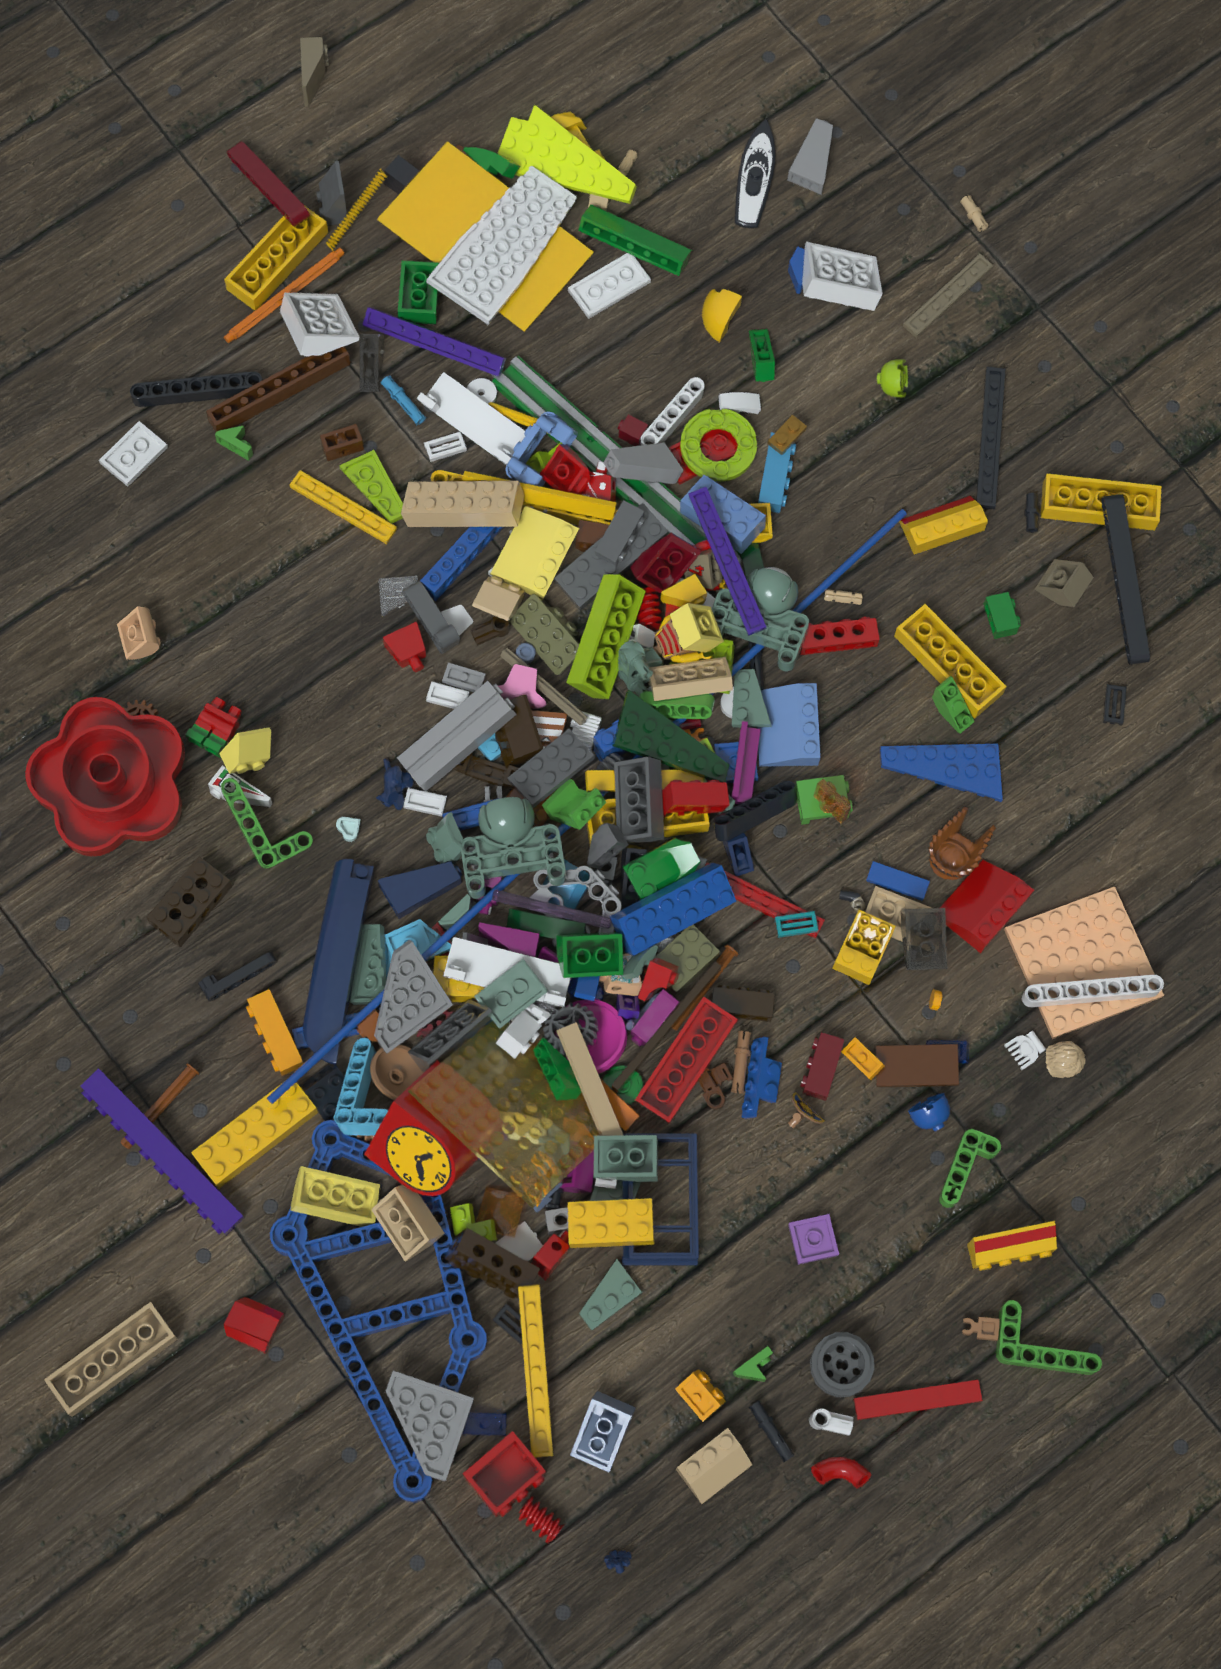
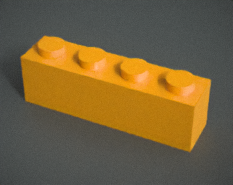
(275, 1032)

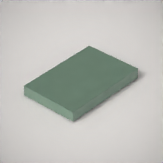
(511, 993)

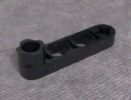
(214, 989)

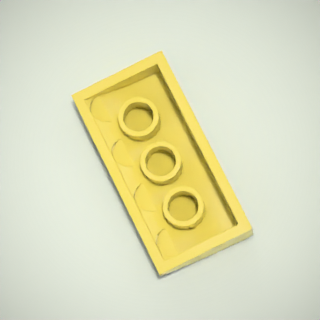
(335, 1197)

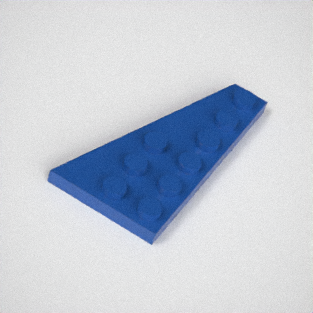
(956, 766)

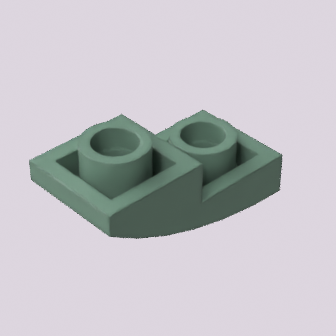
(635, 964)

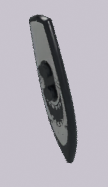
(755, 176)

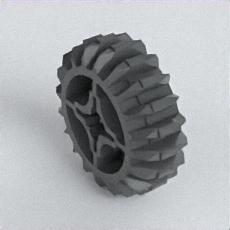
(568, 1016)

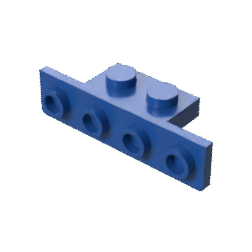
(761, 1080)

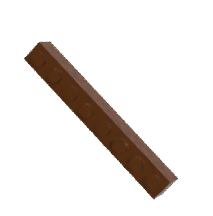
(276, 388)

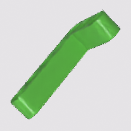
(257, 830)
(1037, 1352)

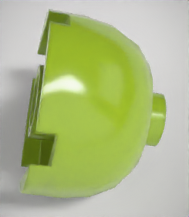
(893, 378)

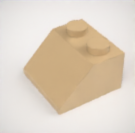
(499, 598)

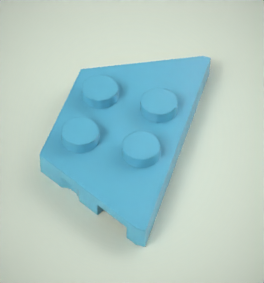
(419, 934)

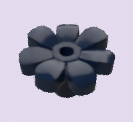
(618, 1560)

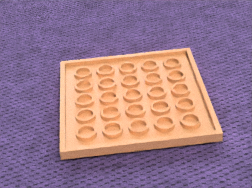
(1077, 944)

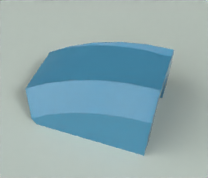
(570, 893)

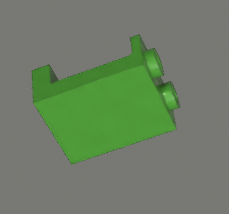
(573, 805)
(809, 805)

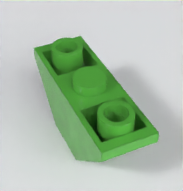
(952, 705)

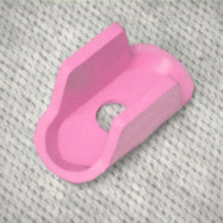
(522, 682)

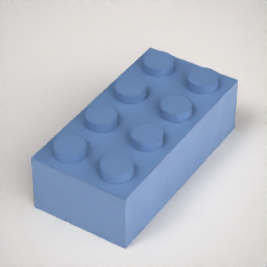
(738, 517)

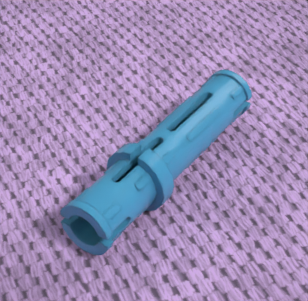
(398, 394)

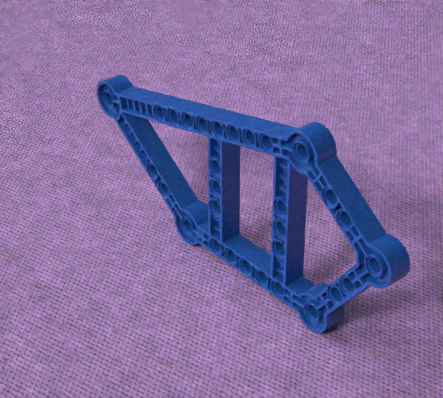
(304, 1255)

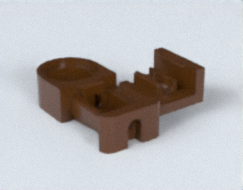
(712, 1080)

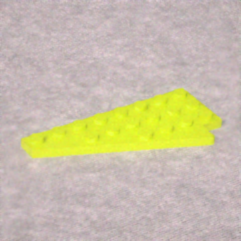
(562, 158)

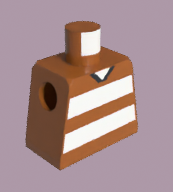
(549, 725)

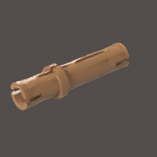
(742, 1053)

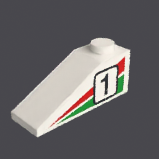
(252, 794)

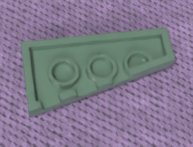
(370, 965)

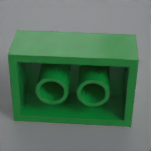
(416, 297)

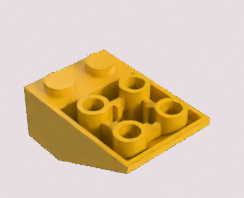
(863, 947)

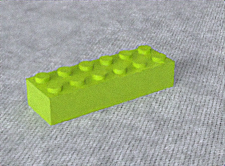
(604, 634)

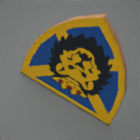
(804, 1110)

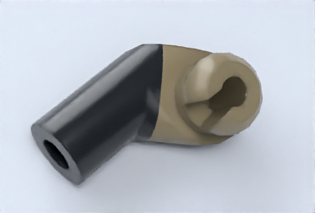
(854, 898)

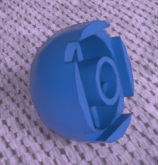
(931, 1112)

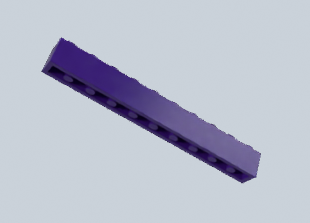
(162, 1152)

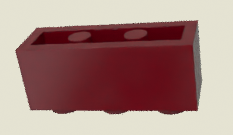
(822, 1066)

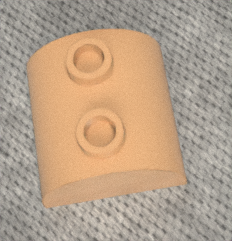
(138, 634)

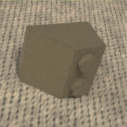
(1064, 582)

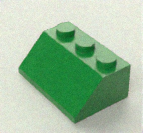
(590, 954)

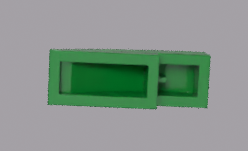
(492, 161)

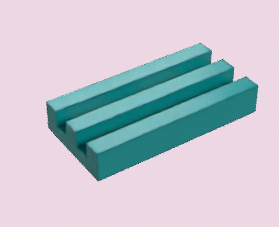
(779, 927)

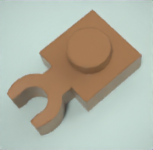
(985, 1328)

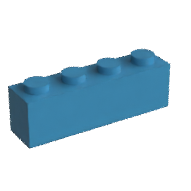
(775, 479)

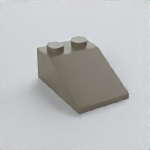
(313, 63)

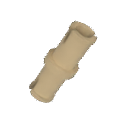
(974, 213)

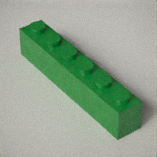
(634, 240)

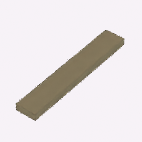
(948, 295)

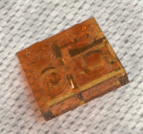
(831, 801)

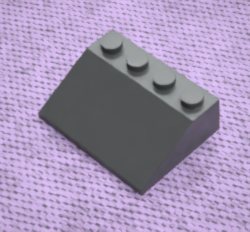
(450, 1034)

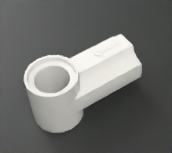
(833, 1422)

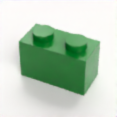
(1001, 615)

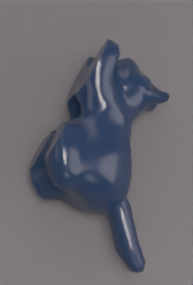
(394, 783)

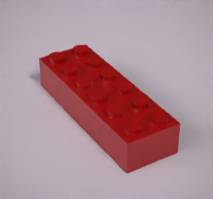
(686, 1060)

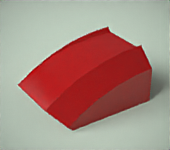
(566, 471)
(253, 1323)

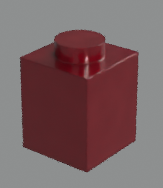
(631, 430)

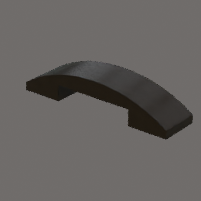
(486, 771)

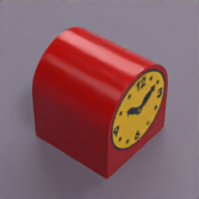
(419, 1147)

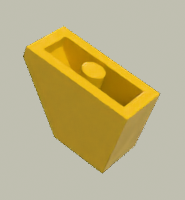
(687, 591)

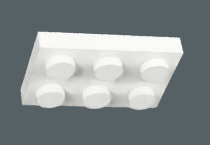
(133, 453)

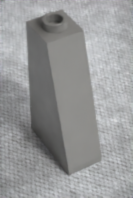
(811, 161)
(644, 463)

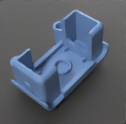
(547, 423)

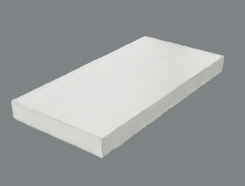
(609, 285)

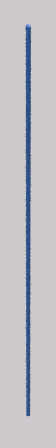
(562, 829)

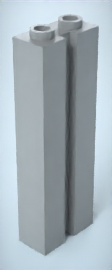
(457, 735)

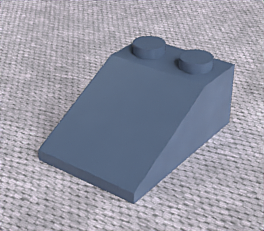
(602, 1431)

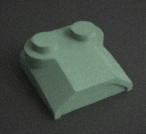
(445, 840)
(457, 912)

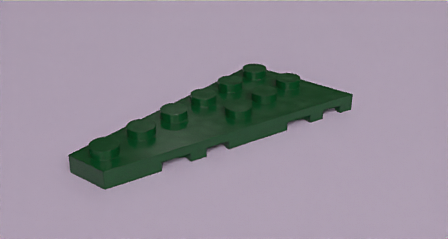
(652, 735)

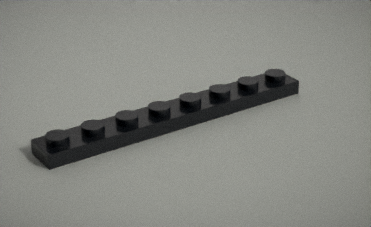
(990, 437)

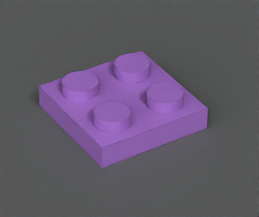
(813, 1239)

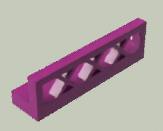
(745, 763)

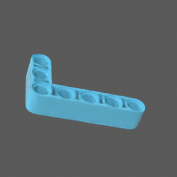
(350, 1110)

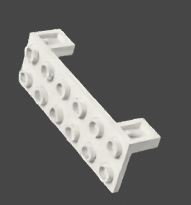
(473, 417)
(483, 964)

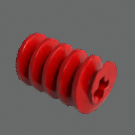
(647, 611)
(540, 1520)

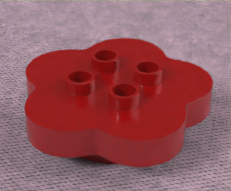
(108, 777)

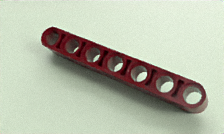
(268, 183)

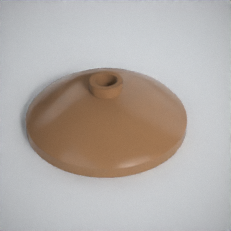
(396, 1065)

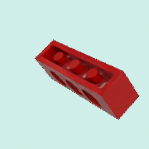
(848, 641)

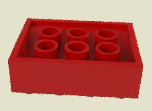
(985, 904)

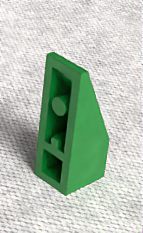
(762, 355)

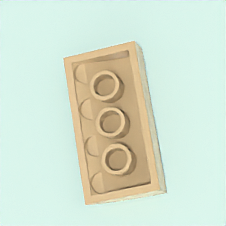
(690, 679)
(887, 907)

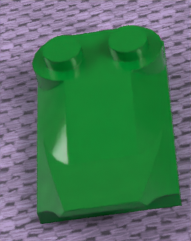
(661, 867)

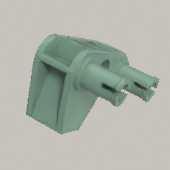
(635, 664)

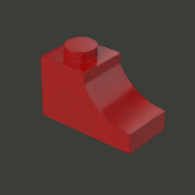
(658, 975)

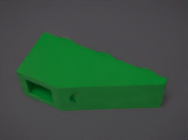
(557, 1071)

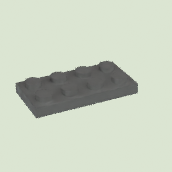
(551, 768)

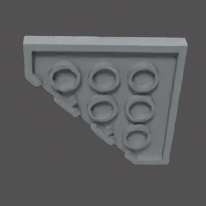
(409, 998)
(430, 1419)

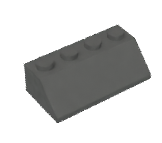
(639, 799)

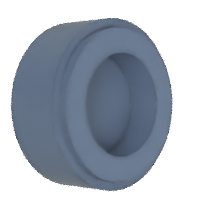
(526, 652)

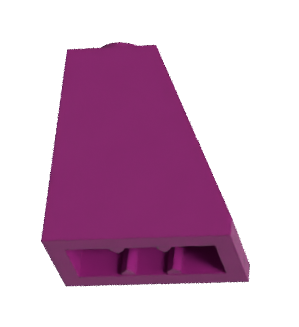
(653, 1018)

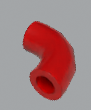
(841, 1468)

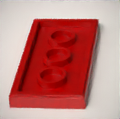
(715, 445)

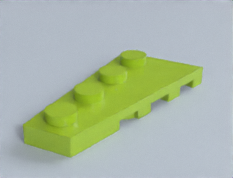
(372, 480)

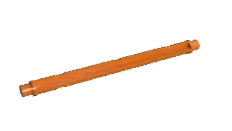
(276, 300)

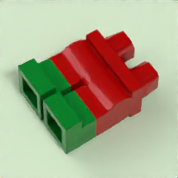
(214, 727)

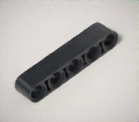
(755, 811)

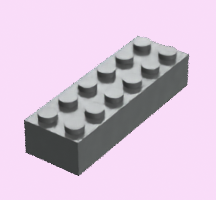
(583, 576)

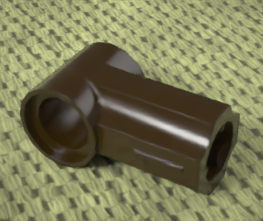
(488, 631)

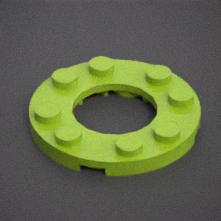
(724, 420)

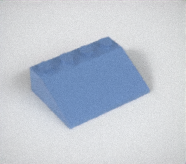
(794, 728)

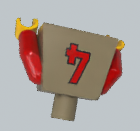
(706, 568)

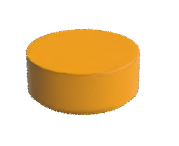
(935, 1000)

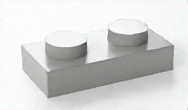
(463, 677)

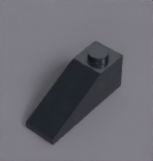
(627, 893)

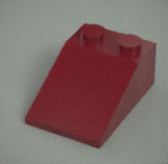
(664, 562)

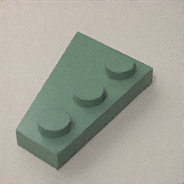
(748, 701)
(610, 1296)

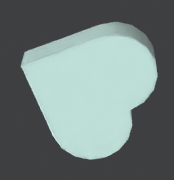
(348, 827)

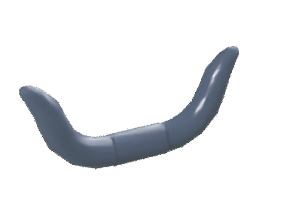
(631, 1023)

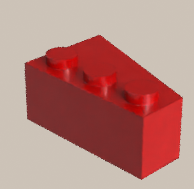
(695, 796)

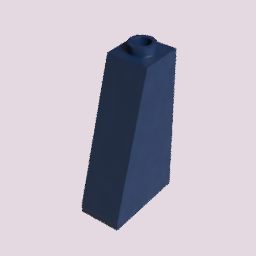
(418, 887)

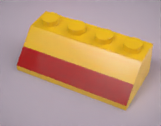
(944, 524)
(1013, 1245)

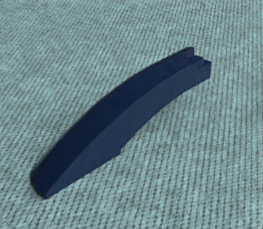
(336, 955)

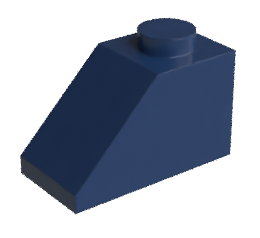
(739, 855)

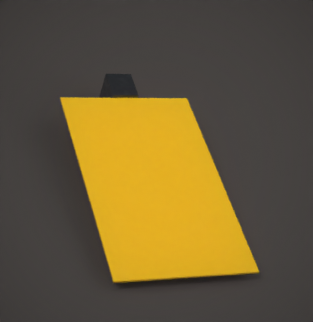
(446, 201)

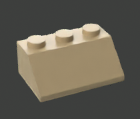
(407, 1221)
(714, 1466)

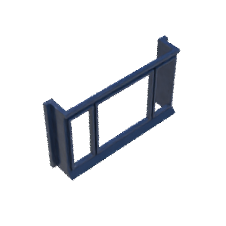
(670, 1259)

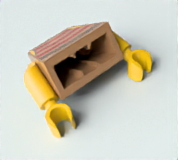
(669, 645)

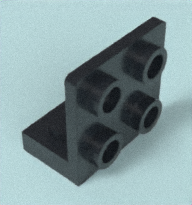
(324, 1090)

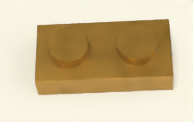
(787, 435)

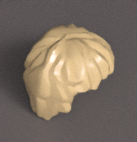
(1064, 1059)

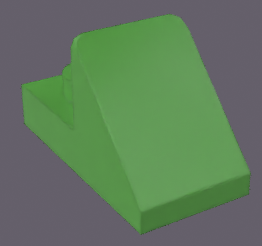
(233, 441)
(750, 1370)

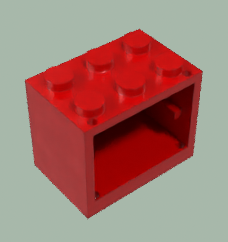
(505, 1475)

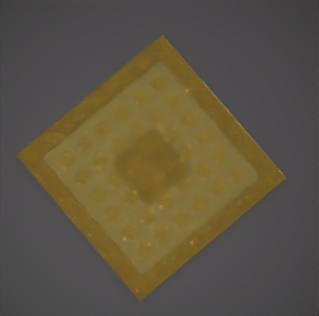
(508, 1114)

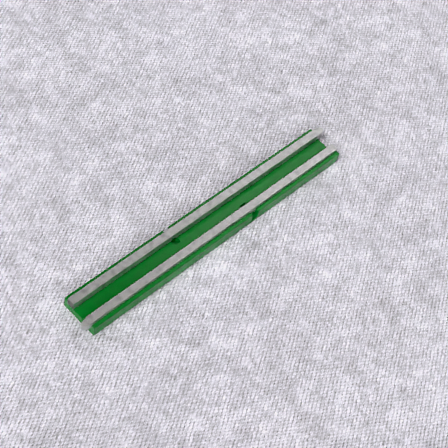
(535, 396)

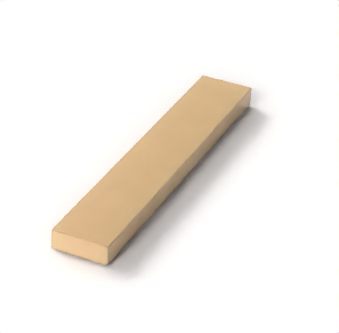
(589, 1081)

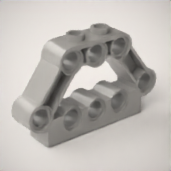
(572, 877)

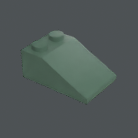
(626, 1158)

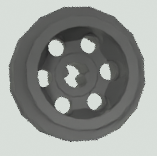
(864, 1363)

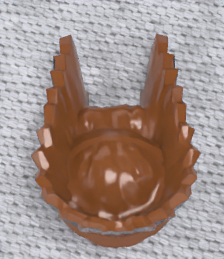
(954, 854)

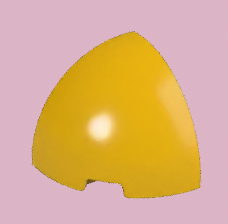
(718, 311)

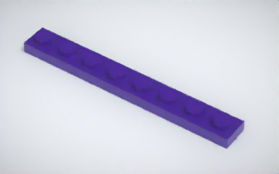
(434, 341)
(727, 561)

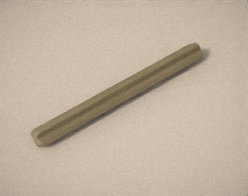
(548, 690)

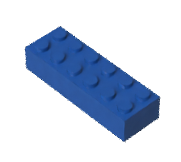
(673, 908)

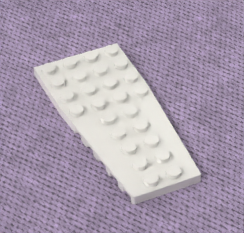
(503, 245)

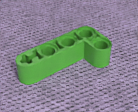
(682, 708)
(963, 1169)

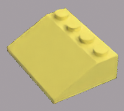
(534, 551)

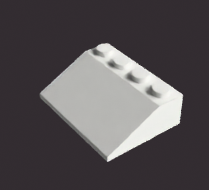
(841, 276)
(317, 322)

